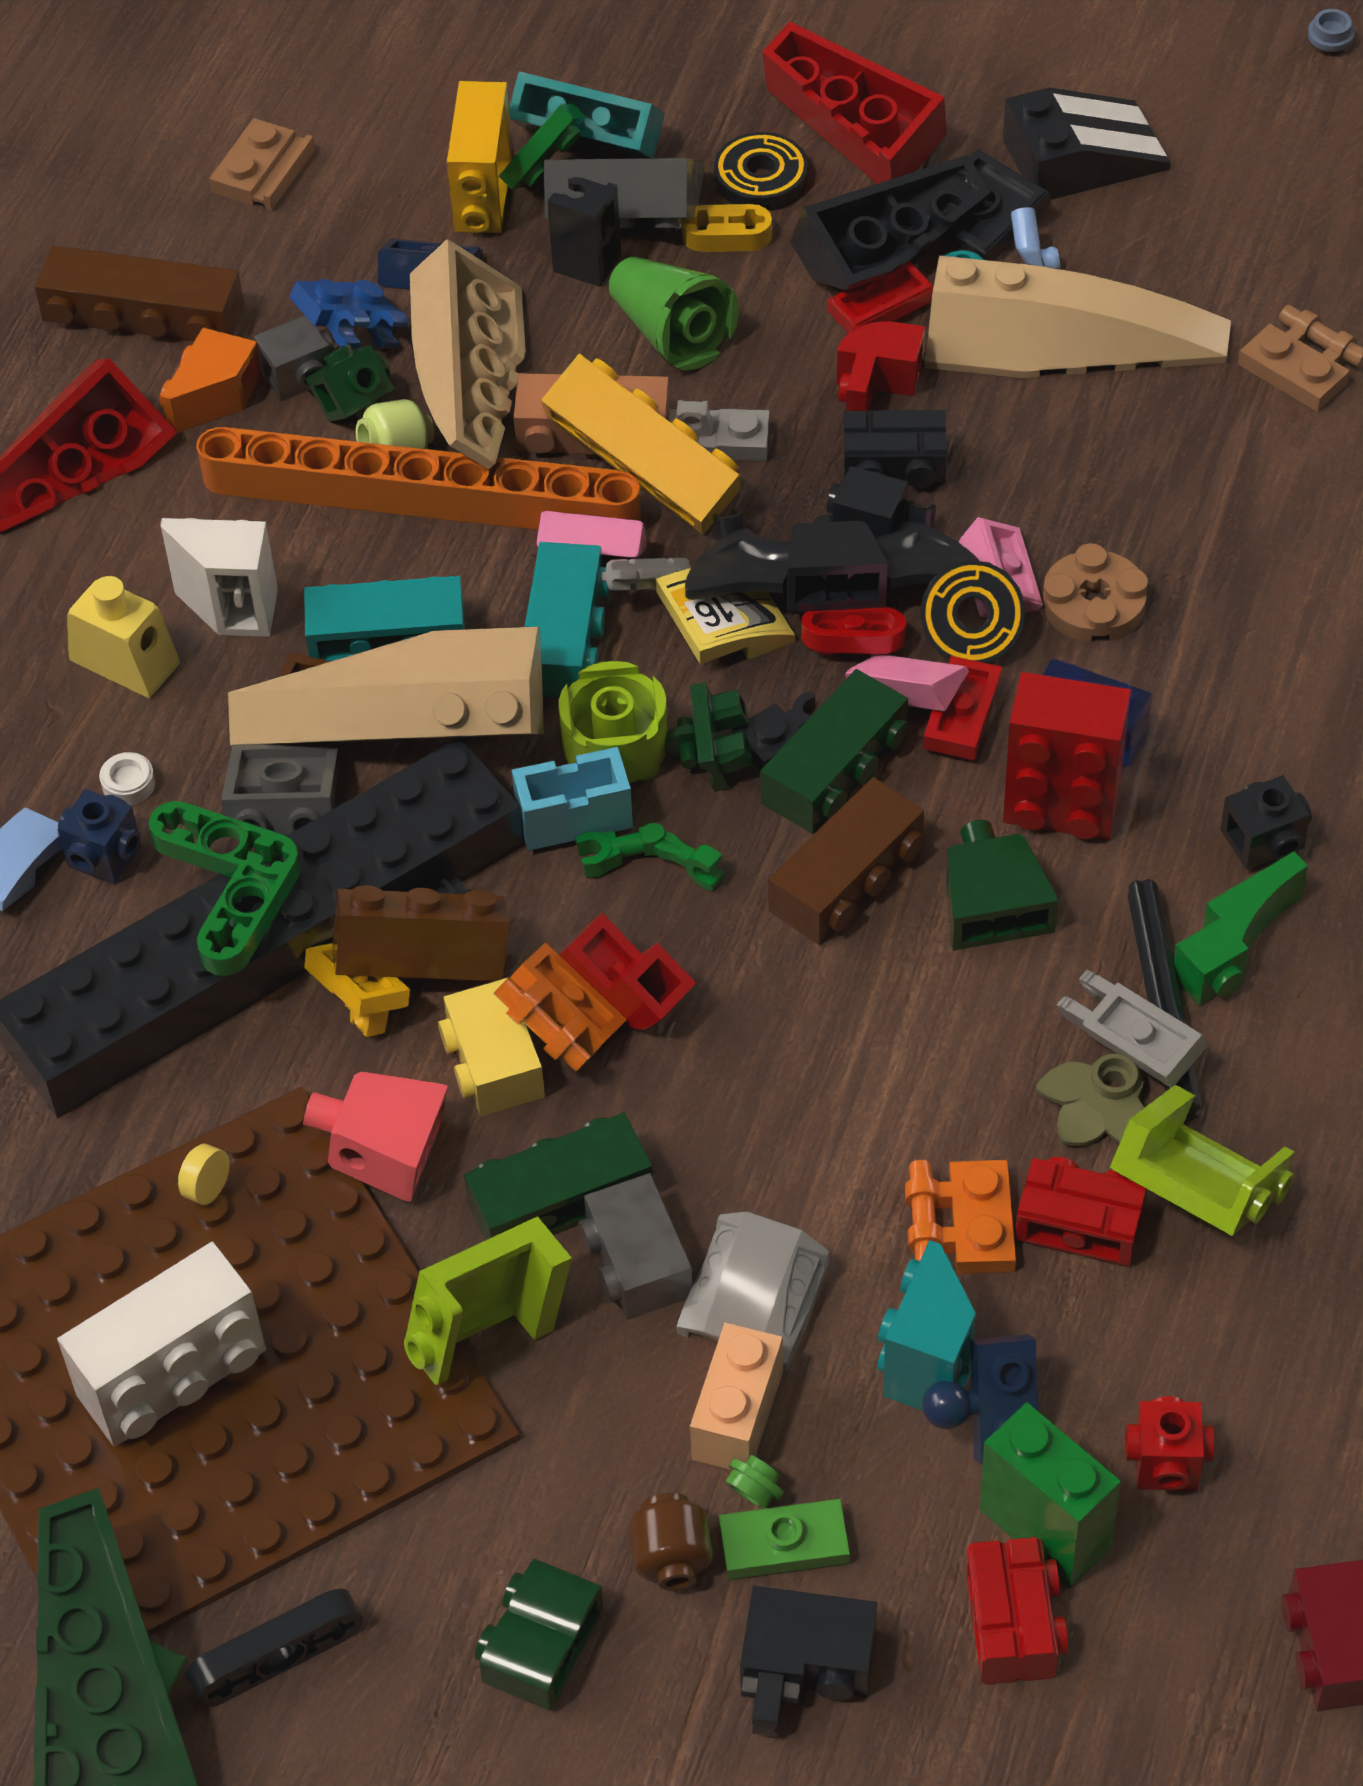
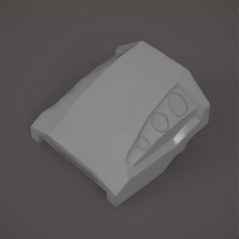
(757, 1279)

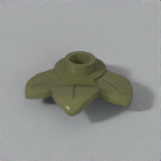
(1089, 1104)

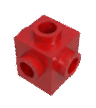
(1169, 1444)

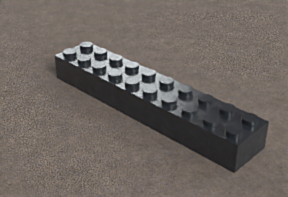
(147, 985)

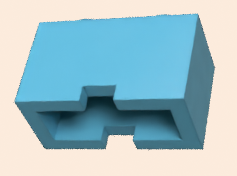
(573, 798)

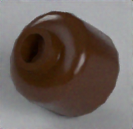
(670, 1541)

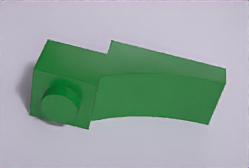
(1216, 956)

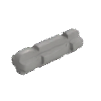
(640, 573)

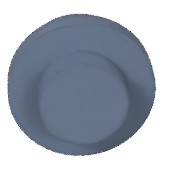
(1331, 30)

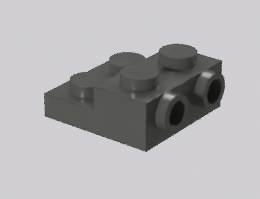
(281, 784)

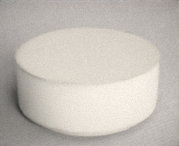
(128, 777)

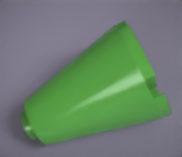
(676, 309)

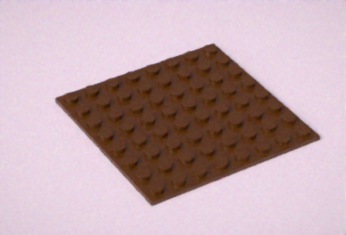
(269, 1456)

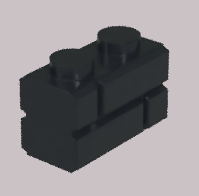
(898, 444)

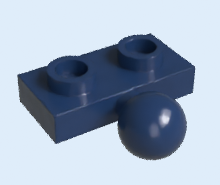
(1000, 1385)

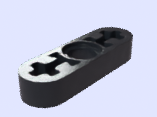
(274, 1647)

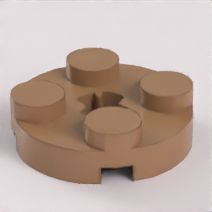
(1098, 571)

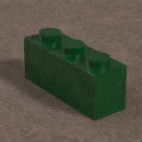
(835, 751)
(555, 1176)

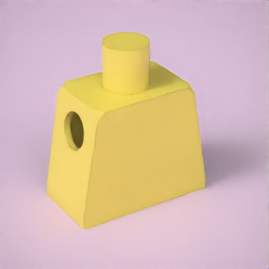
(121, 637)

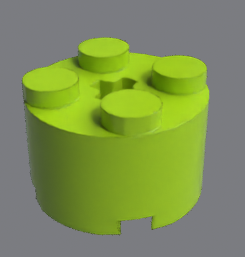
(612, 709)

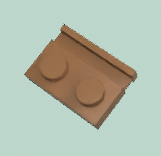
(262, 164)

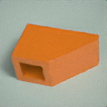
(212, 380)

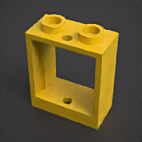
(477, 155)

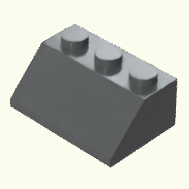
(646, 187)

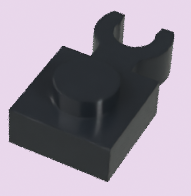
(774, 728)

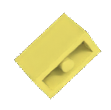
(494, 1052)

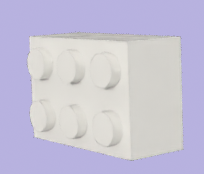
(163, 1344)

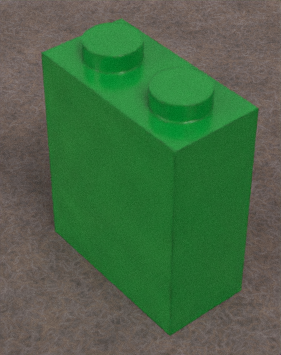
(1049, 1490)

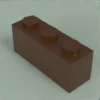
(846, 861)
(420, 934)

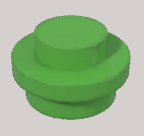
(754, 1481)

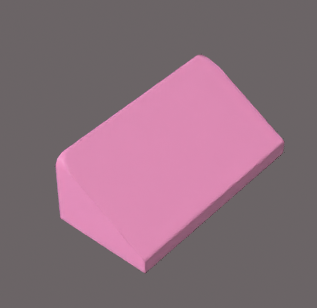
(614, 535)
(1006, 549)
(921, 681)

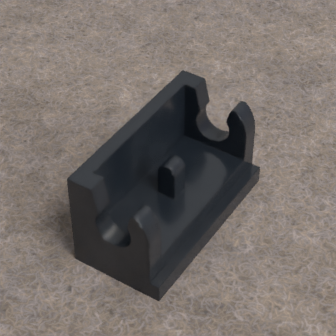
(585, 231)

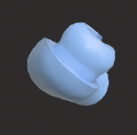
(1028, 242)

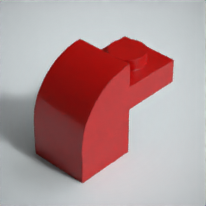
(879, 358)
(634, 982)

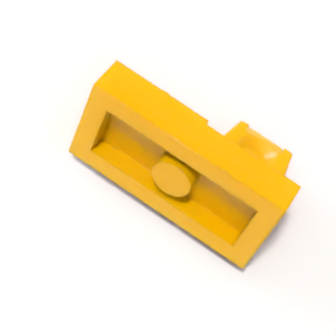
(365, 996)

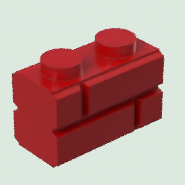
(1080, 1210)
(1013, 1610)

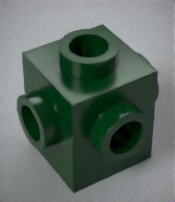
(350, 381)

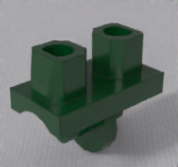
(706, 738)

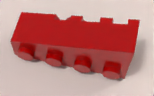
(854, 104)

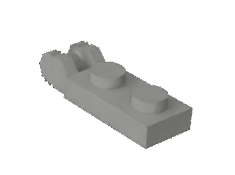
(1135, 1029)

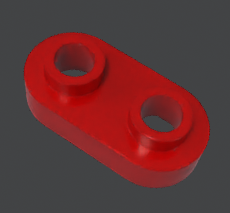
(854, 631)

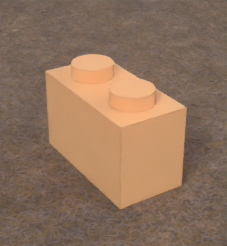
(736, 1396)

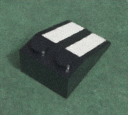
(1079, 140)

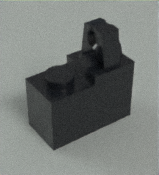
(804, 1644)

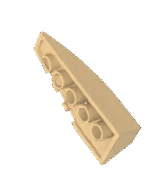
(1046, 318)
(466, 347)
(403, 690)

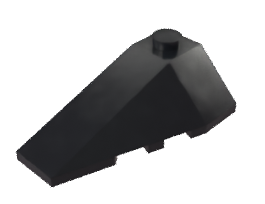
(885, 224)

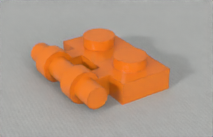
(567, 998)
(980, 1214)

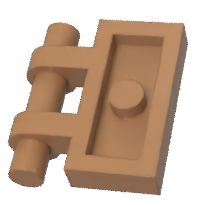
(1297, 368)

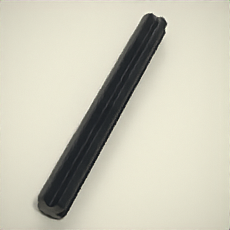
(1159, 967)

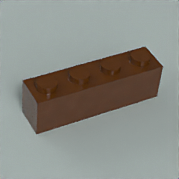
(137, 294)

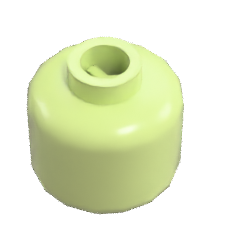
(396, 425)

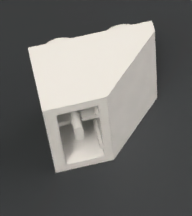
(223, 572)

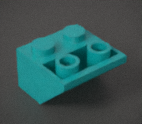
(928, 1332)

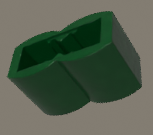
(539, 1633)

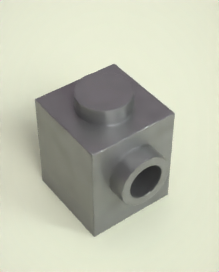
(292, 354)

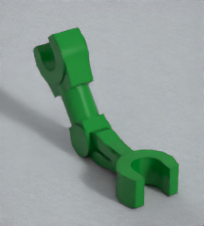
(650, 840)

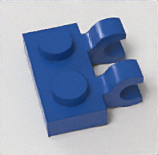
(349, 305)

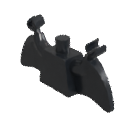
(825, 561)

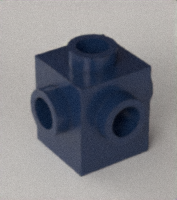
(99, 835)

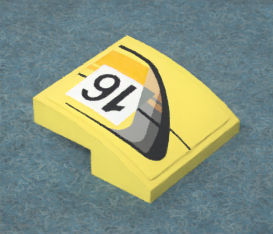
(725, 621)

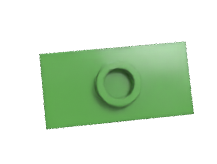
(784, 1539)

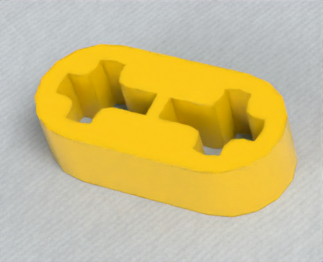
(727, 228)

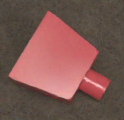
(381, 1129)

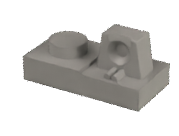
(735, 432)

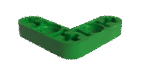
(245, 869)

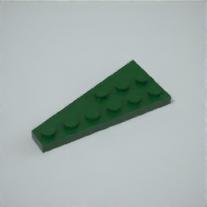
(98, 1680)

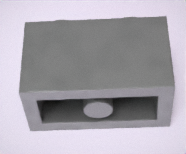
(637, 1246)

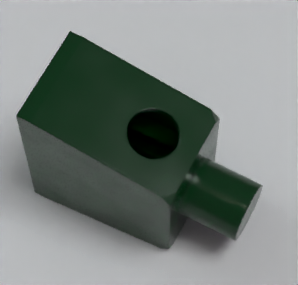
(996, 889)

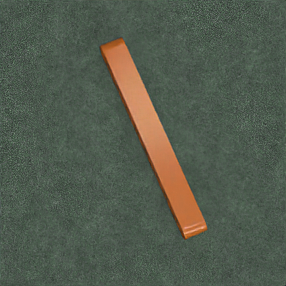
(408, 479)

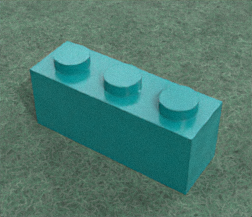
(609, 120)
(567, 610)
(374, 614)

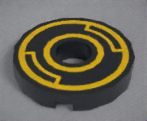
(761, 151)
(1003, 605)

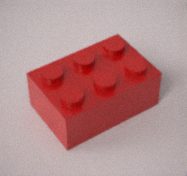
(1065, 755)

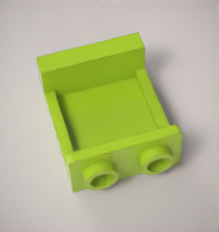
(1196, 1170)
(499, 1278)

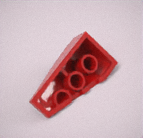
(79, 442)

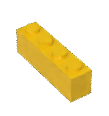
(640, 441)

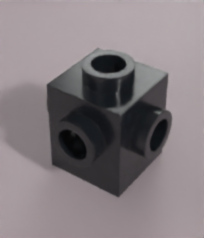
(1265, 821)

